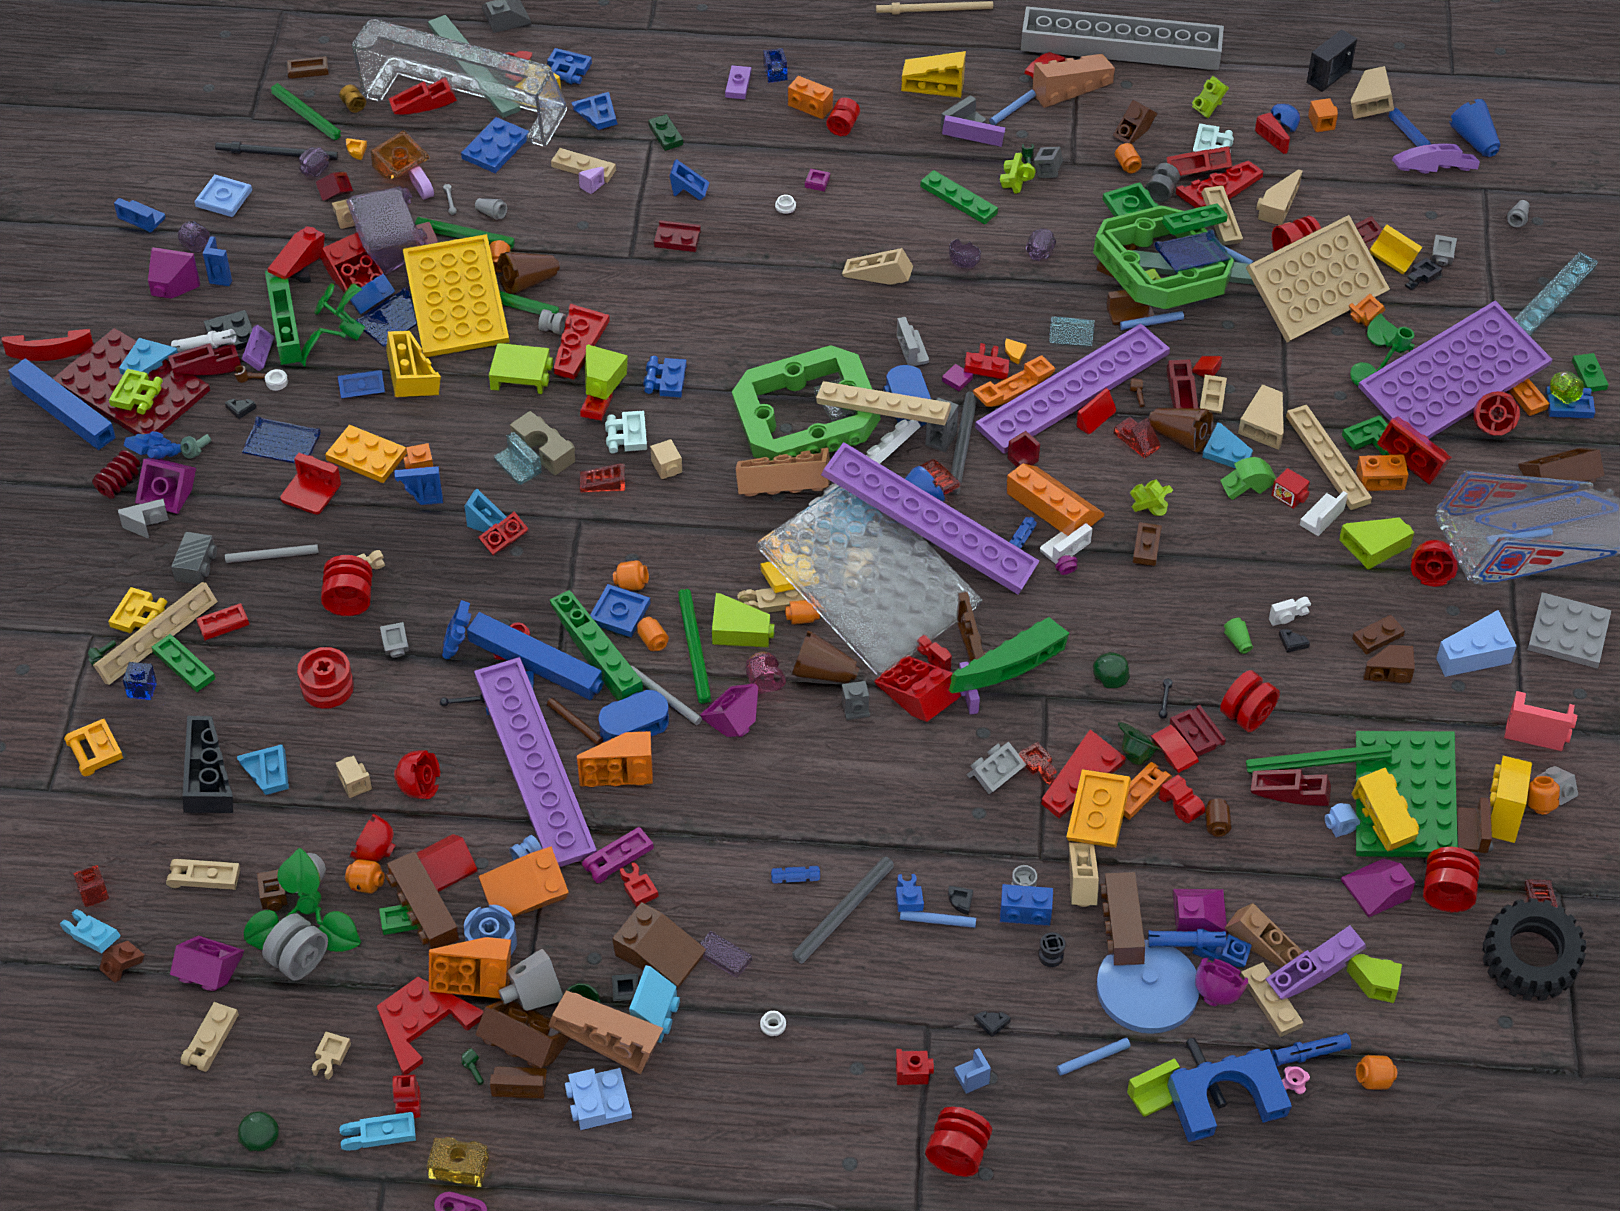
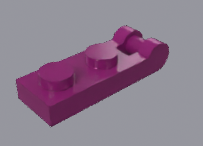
(618, 854)

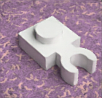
(1286, 611)

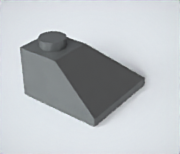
(505, 14)

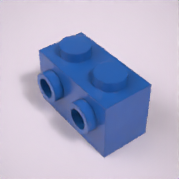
(1026, 904)

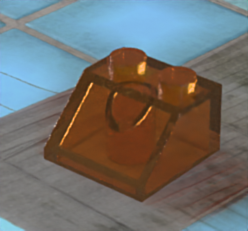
(397, 156)

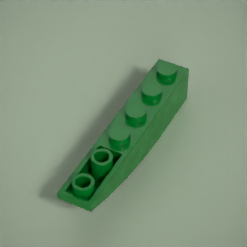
(283, 319)
(596, 647)
(1012, 657)

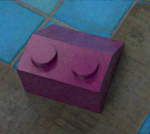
(165, 481)
(205, 962)

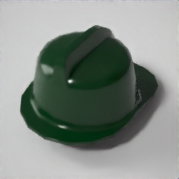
(1136, 744)

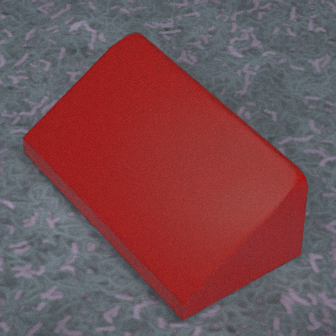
(1096, 412)

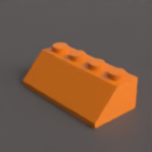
(1051, 499)

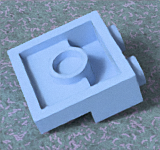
(598, 1098)

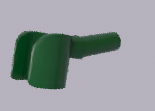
(1028, 153)
(96, 654)
(470, 1057)

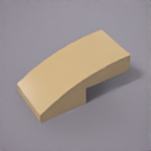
(1213, 393)

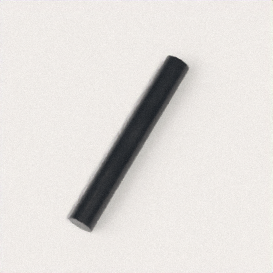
(1199, 1059)

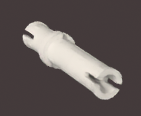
(212, 337)

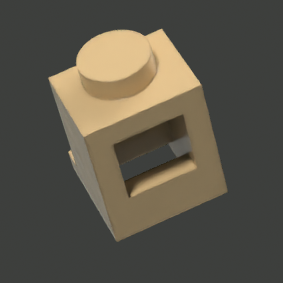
(353, 776)

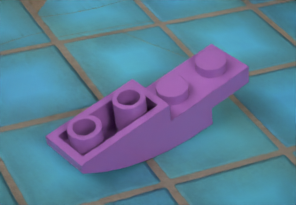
(1429, 157)
(1316, 965)

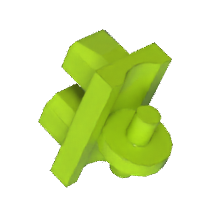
(1210, 97)
(1016, 173)
(1151, 497)

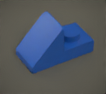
(685, 178)
(372, 293)

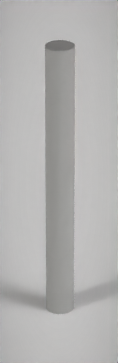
(271, 553)
(672, 701)

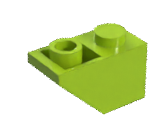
(1375, 977)

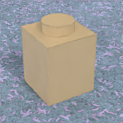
(666, 459)

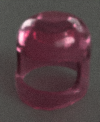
(764, 665)

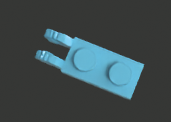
(90, 931)
(379, 1131)

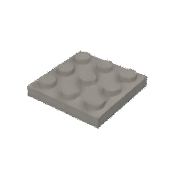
(1569, 630)

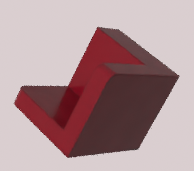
(334, 184)
(1023, 449)

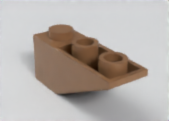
(1265, 937)

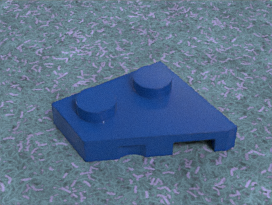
(596, 110)
(422, 484)

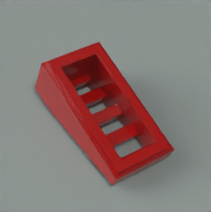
(1272, 132)

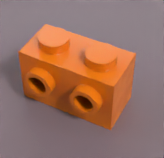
(810, 97)
(1382, 472)

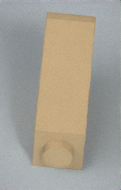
(1372, 94)
(1264, 418)

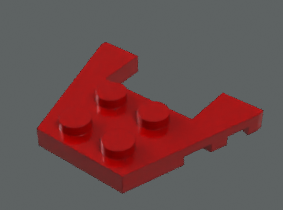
(415, 1011)

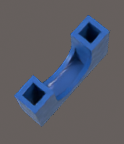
(1253, 1071)

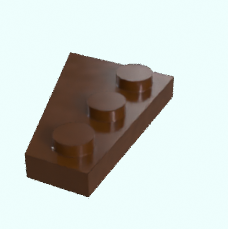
(968, 628)

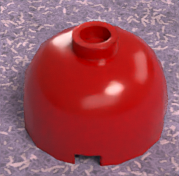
(1496, 413)
(1434, 563)
(417, 774)
(374, 841)

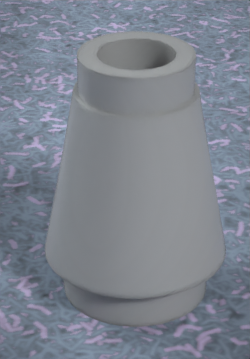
(492, 207)
(1518, 214)

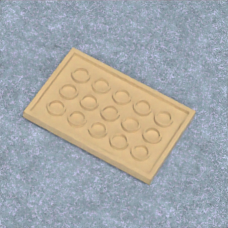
(1317, 278)

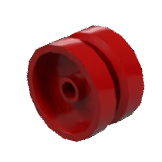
(325, 677)
(1249, 701)

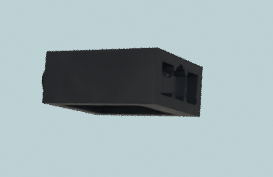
(1331, 60)

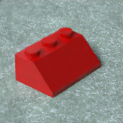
(1420, 453)

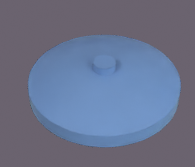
(1151, 994)

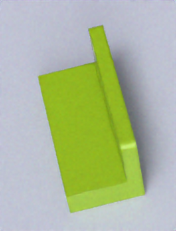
(1150, 1088)

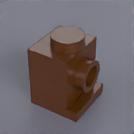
(271, 894)

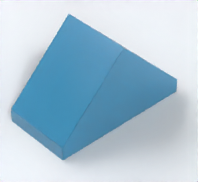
(481, 512)

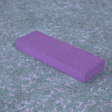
(973, 130)

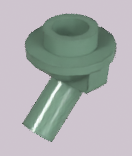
(192, 448)

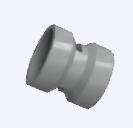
(552, 321)
(1024, 876)

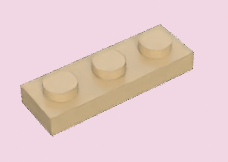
(577, 162)
(1229, 231)
(1278, 1011)

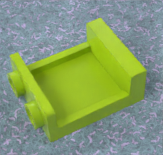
(520, 366)

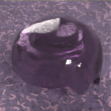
(964, 255)

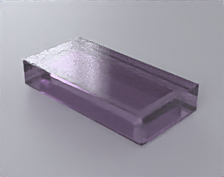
(725, 954)

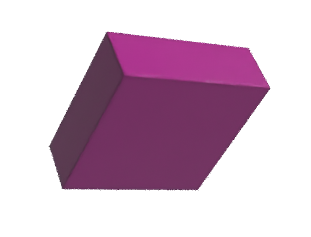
(817, 180)
(957, 377)

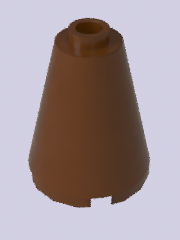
(525, 270)
(1183, 425)
(824, 661)

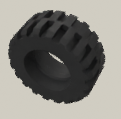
(1547, 922)

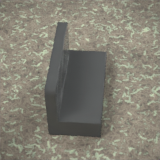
(964, 109)

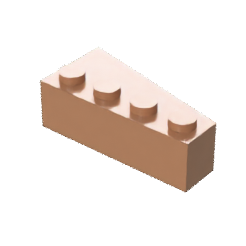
(1071, 78)
(783, 473)
(606, 1030)

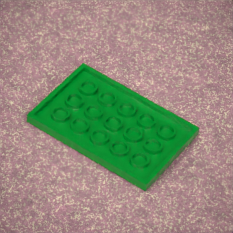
(1426, 779)

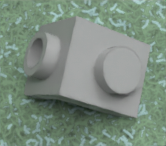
(1443, 250)
(394, 639)
(1565, 780)

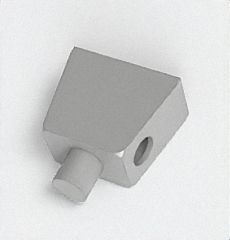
(532, 983)

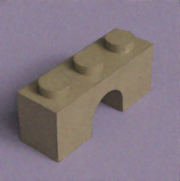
(555, 452)

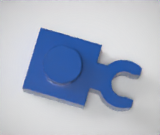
(909, 895)

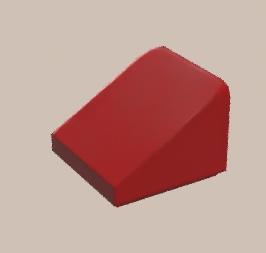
(1207, 365)

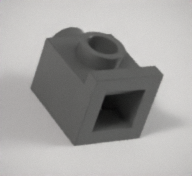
(1048, 162)
(855, 700)

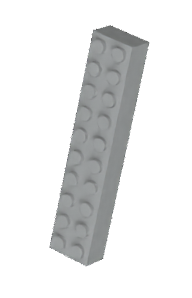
(1122, 38)

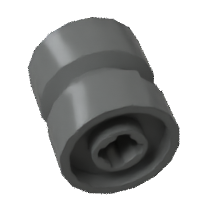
(1162, 182)

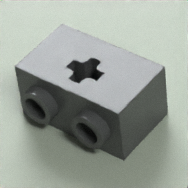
(941, 436)

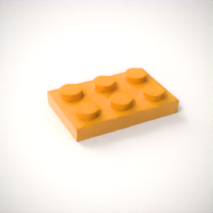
(366, 453)
(1098, 808)

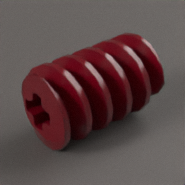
(116, 474)

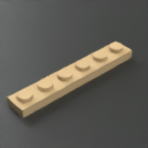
(884, 403)
(1328, 456)
(168, 622)

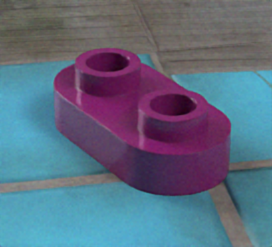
(458, 1202)

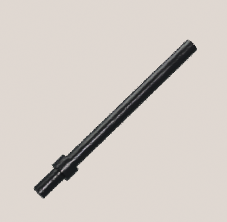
(238, 147)

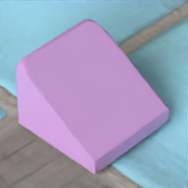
(591, 179)

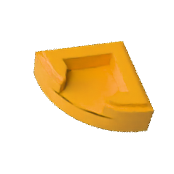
(356, 148)
(1015, 350)

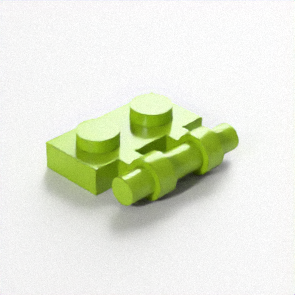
(129, 390)

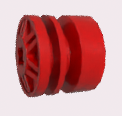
(1291, 232)
(346, 585)
(1451, 879)
(958, 1141)

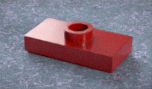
(595, 407)
(222, 621)

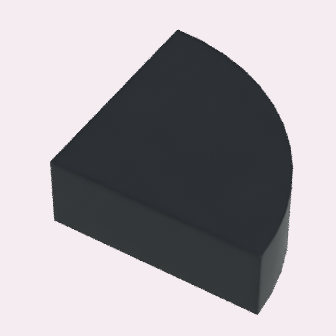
(302, 275)
(240, 407)
(1293, 641)
(960, 898)
(992, 1022)

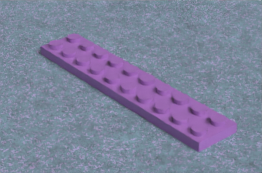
(1073, 387)
(930, 518)
(535, 761)

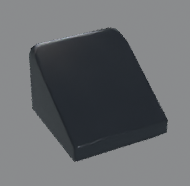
(624, 986)

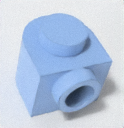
(1342, 819)

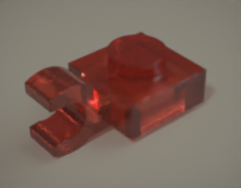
(1039, 760)

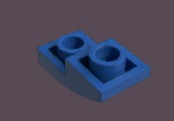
(1235, 953)

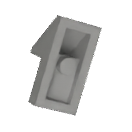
(138, 516)

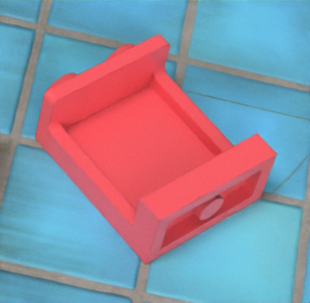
(1539, 725)

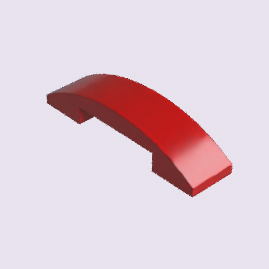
(48, 349)

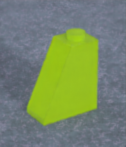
(603, 371)
(1376, 539)
(740, 624)

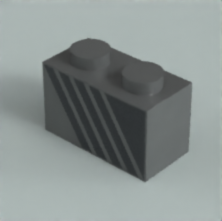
(194, 558)

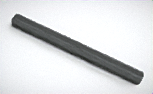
(963, 438)
(842, 910)

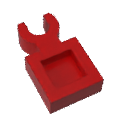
(936, 654)
(638, 887)

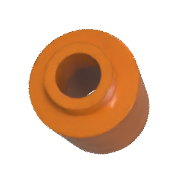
(1128, 158)
(496, 249)
(801, 612)
(652, 634)

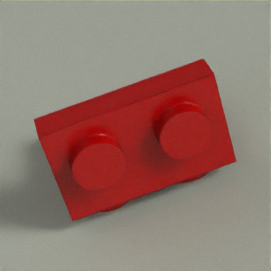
(312, 485)

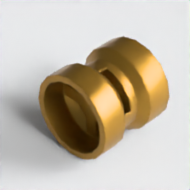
(352, 98)

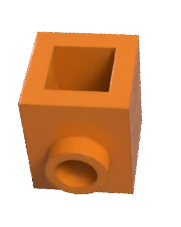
(1323, 115)
(418, 457)

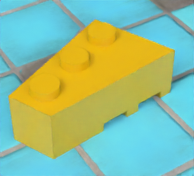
(935, 74)
(409, 368)
(1509, 797)
(1386, 809)

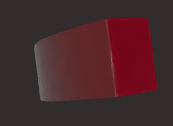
(205, 360)
(1181, 384)
(1292, 787)

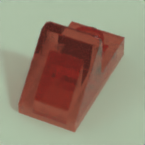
(1138, 436)
(91, 886)

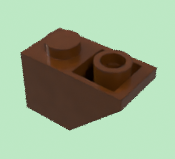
(1134, 122)
(1391, 665)

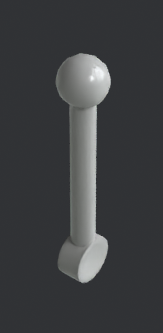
(447, 188)

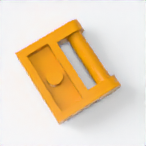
(101, 743)

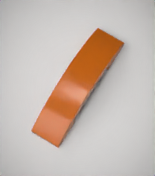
(1003, 392)

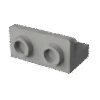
(911, 343)
(997, 768)

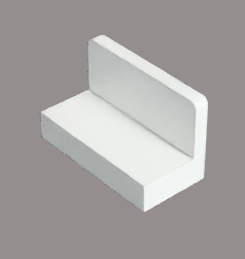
(1323, 513)
(1067, 545)

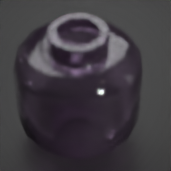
(313, 161)
(193, 236)
(1040, 244)

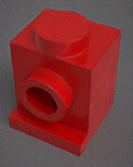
(913, 1067)

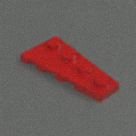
(1233, 180)
(1090, 755)

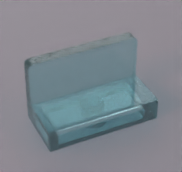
(1071, 331)
(519, 460)

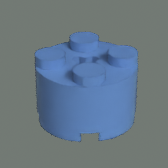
(490, 922)

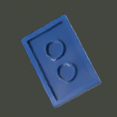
(495, 145)

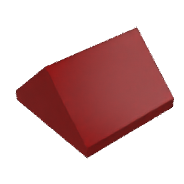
(447, 861)

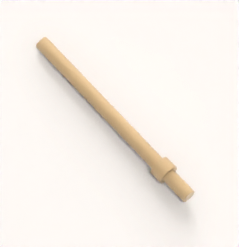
(896, 8)

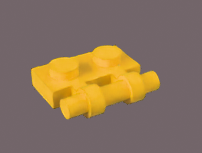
(131, 609)

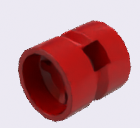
(843, 116)

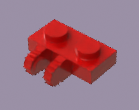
(986, 365)

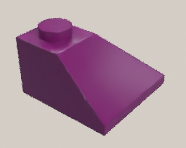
(172, 273)
(733, 710)
(1379, 886)
(1199, 909)

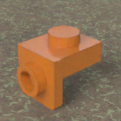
(1366, 310)

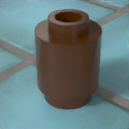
(1218, 817)

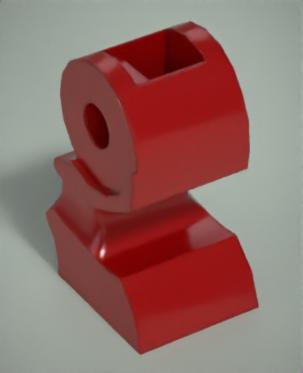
(1185, 803)
(407, 1095)

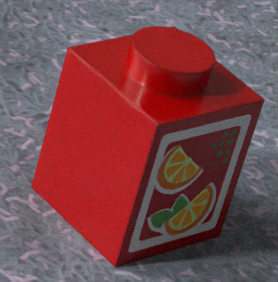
(1291, 488)

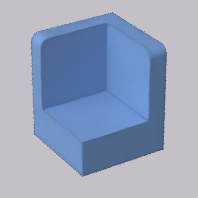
(973, 1073)

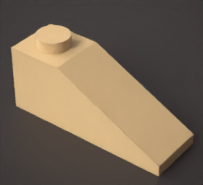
(1278, 199)
(882, 267)
(1083, 874)

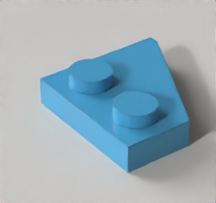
(146, 356)
(1226, 447)
(267, 768)

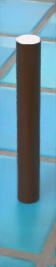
(575, 721)

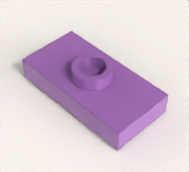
(738, 82)
(258, 347)
(971, 696)

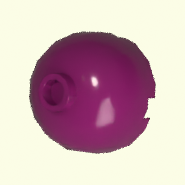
(1219, 982)

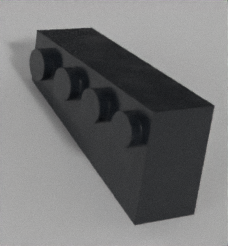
(205, 777)

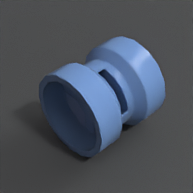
(528, 846)

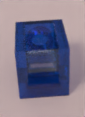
(775, 65)

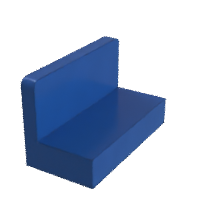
(138, 214)
(216, 264)
(361, 383)

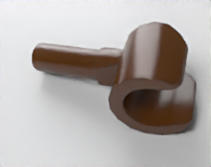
(242, 374)
(1137, 386)

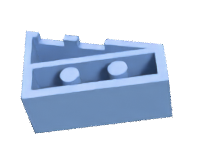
(1477, 647)

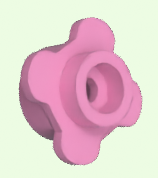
(1298, 1074)

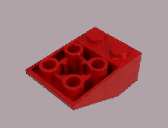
(349, 262)
(918, 687)

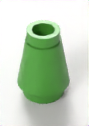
(1238, 634)

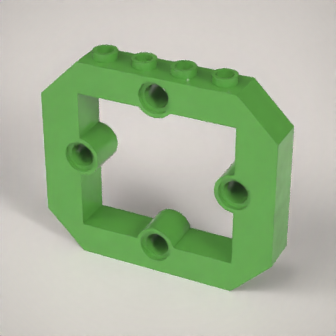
(1123, 264)
(793, 372)

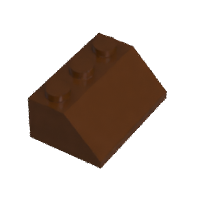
(1574, 465)
(521, 1033)

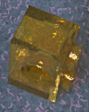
(468, 1171)

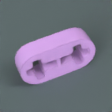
(421, 183)

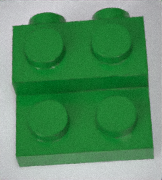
(1128, 199)

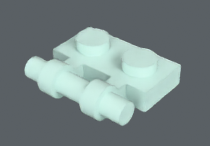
(1209, 135)
(633, 431)

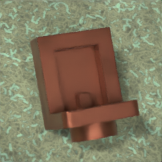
(118, 958)

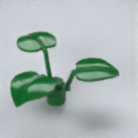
(348, 325)
(1383, 333)
(302, 876)

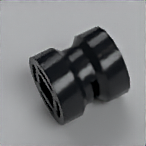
(1051, 949)

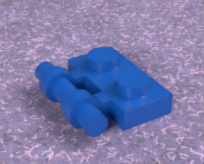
(570, 62)
(672, 378)
(1578, 409)
(153, 445)
(455, 630)

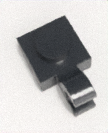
(1423, 271)

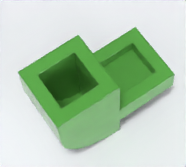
(1249, 473)

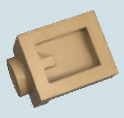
(343, 214)

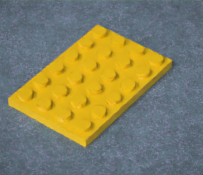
(455, 296)

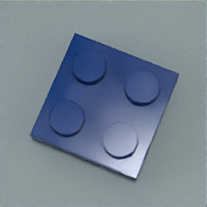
(620, 610)

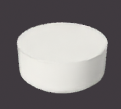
(276, 379)

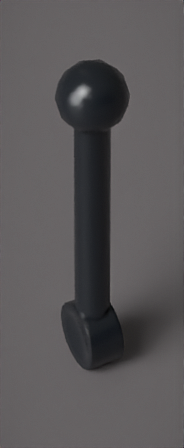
(1167, 683)
(444, 701)

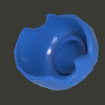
(1287, 115)

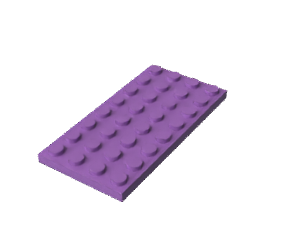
(1454, 370)

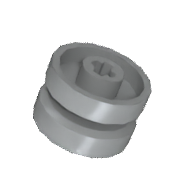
(295, 946)

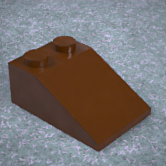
(659, 943)

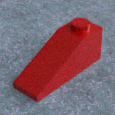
(298, 253)

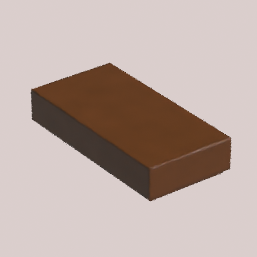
(307, 67)

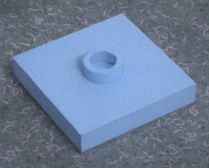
(223, 195)

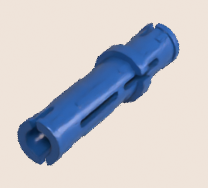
(1187, 939)
(1283, 1055)

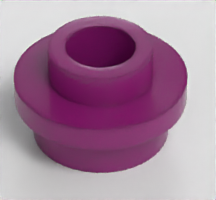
(1066, 564)

